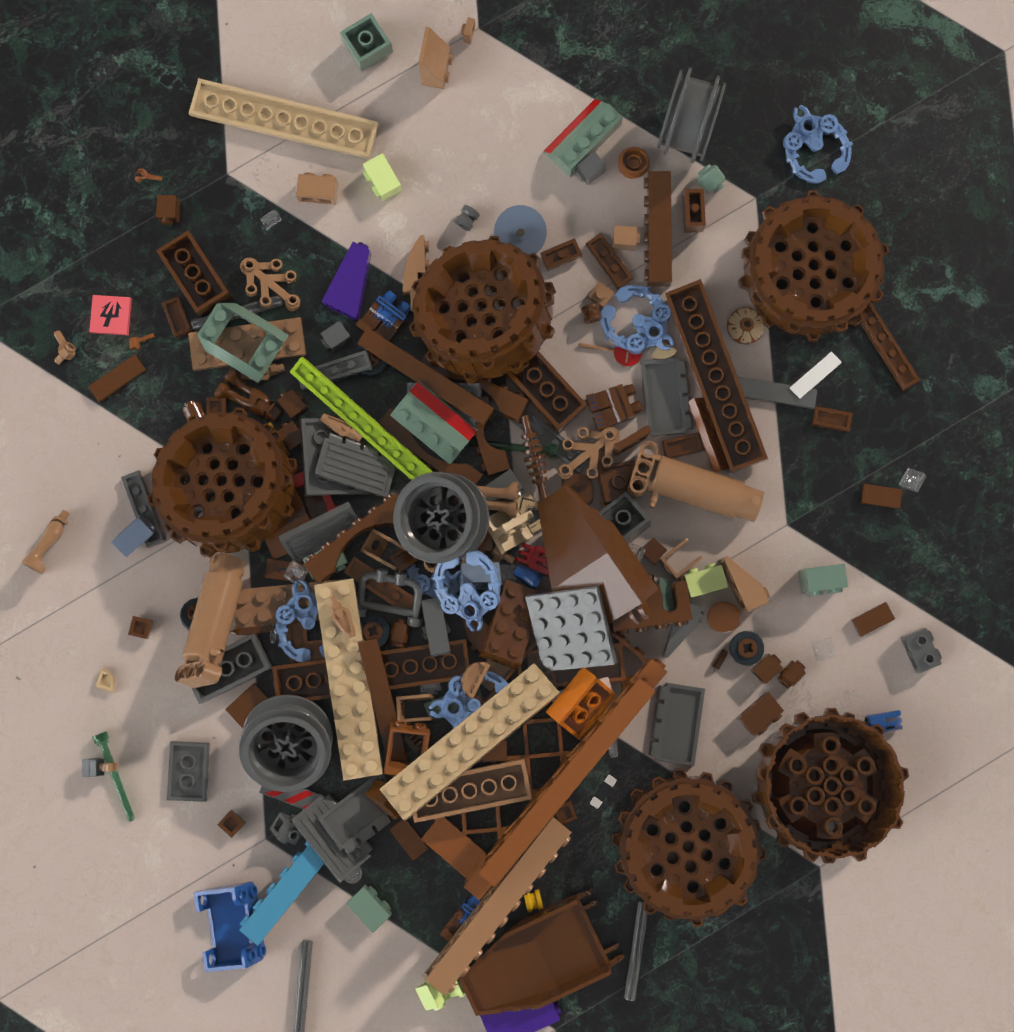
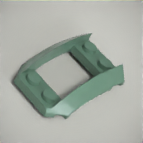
(263, 355)

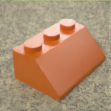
(581, 703)

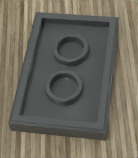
(188, 771)

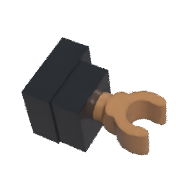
(96, 767)

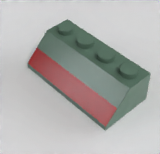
(584, 135)
(434, 422)

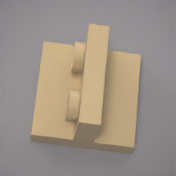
(509, 531)

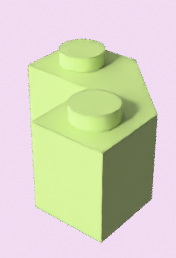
(432, 998)

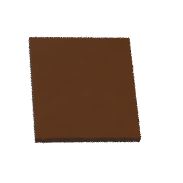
(298, 518)

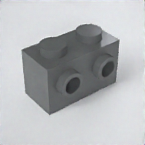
(921, 650)

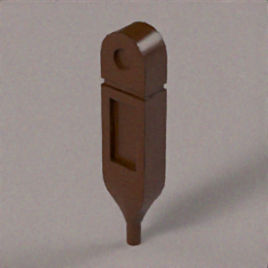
(250, 630)

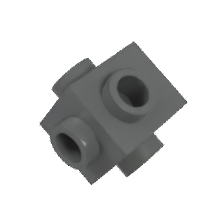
(285, 829)

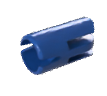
(887, 720)

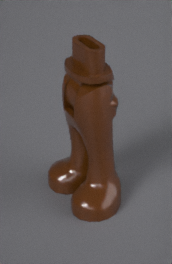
(257, 403)

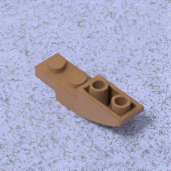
(415, 266)

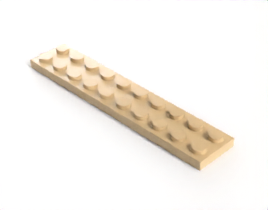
(283, 118)
(348, 685)
(469, 742)

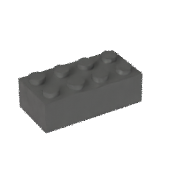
(240, 664)

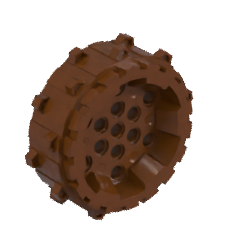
(833, 225)
(484, 348)
(187, 458)
(878, 785)
(716, 886)

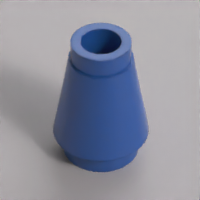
(528, 576)

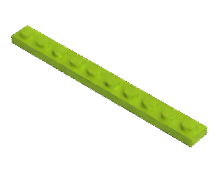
(358, 419)

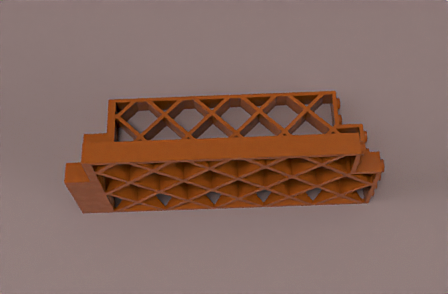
(486, 868)

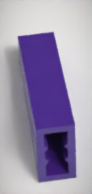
(348, 286)
(523, 1020)

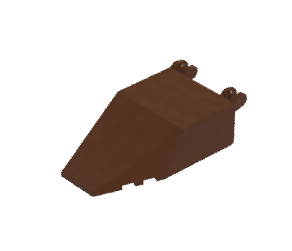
(591, 552)
(540, 960)

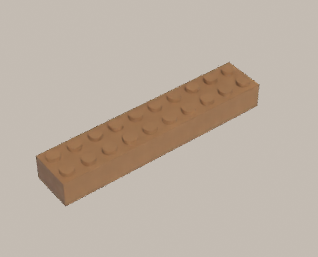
(494, 908)

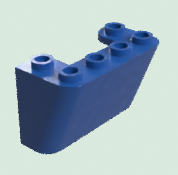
(226, 910)

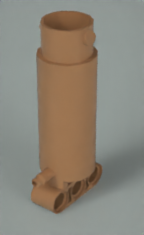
(693, 486)
(211, 622)

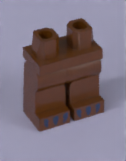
(619, 407)

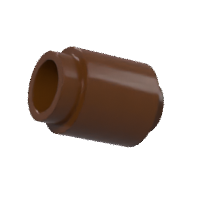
(193, 408)
(399, 633)
(791, 674)

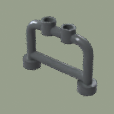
(399, 579)

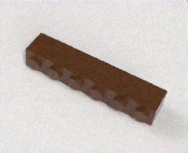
(658, 229)

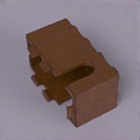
(659, 616)

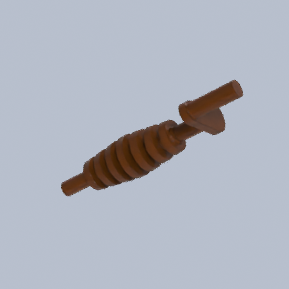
(534, 458)

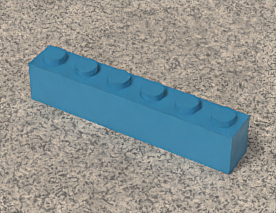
(281, 895)

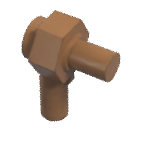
(65, 349)
(498, 556)

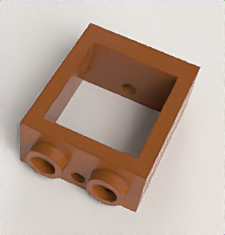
(396, 767)

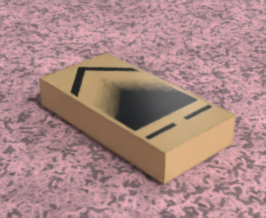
(525, 503)

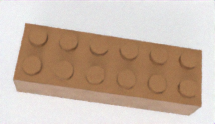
(480, 789)

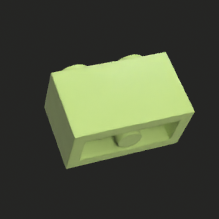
(382, 177)
(706, 580)

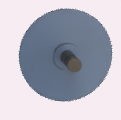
(522, 228)

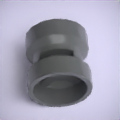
(467, 217)

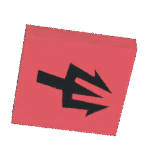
(110, 315)

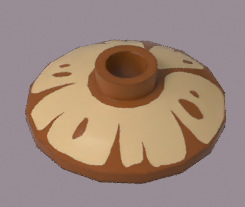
(744, 334)

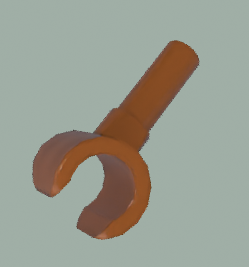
(145, 175)
(134, 342)

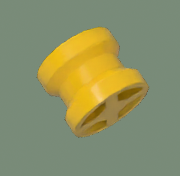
(533, 901)

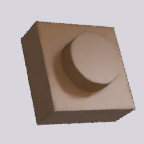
(468, 30)
(601, 294)

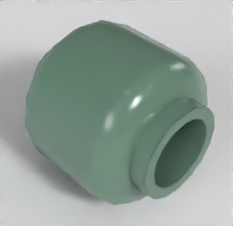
(711, 178)

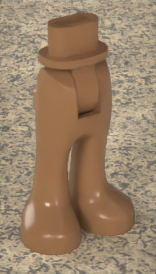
(510, 492)
(52, 534)

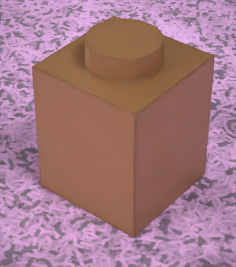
(625, 238)

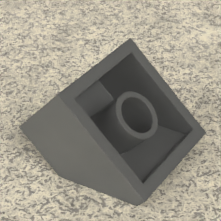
(626, 517)

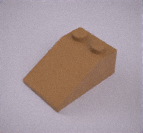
(434, 60)
(745, 588)

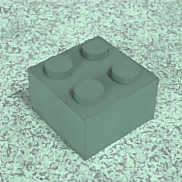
(366, 42)
(824, 578)

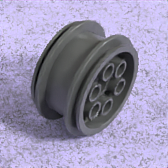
(691, 115)
(410, 517)
(291, 715)

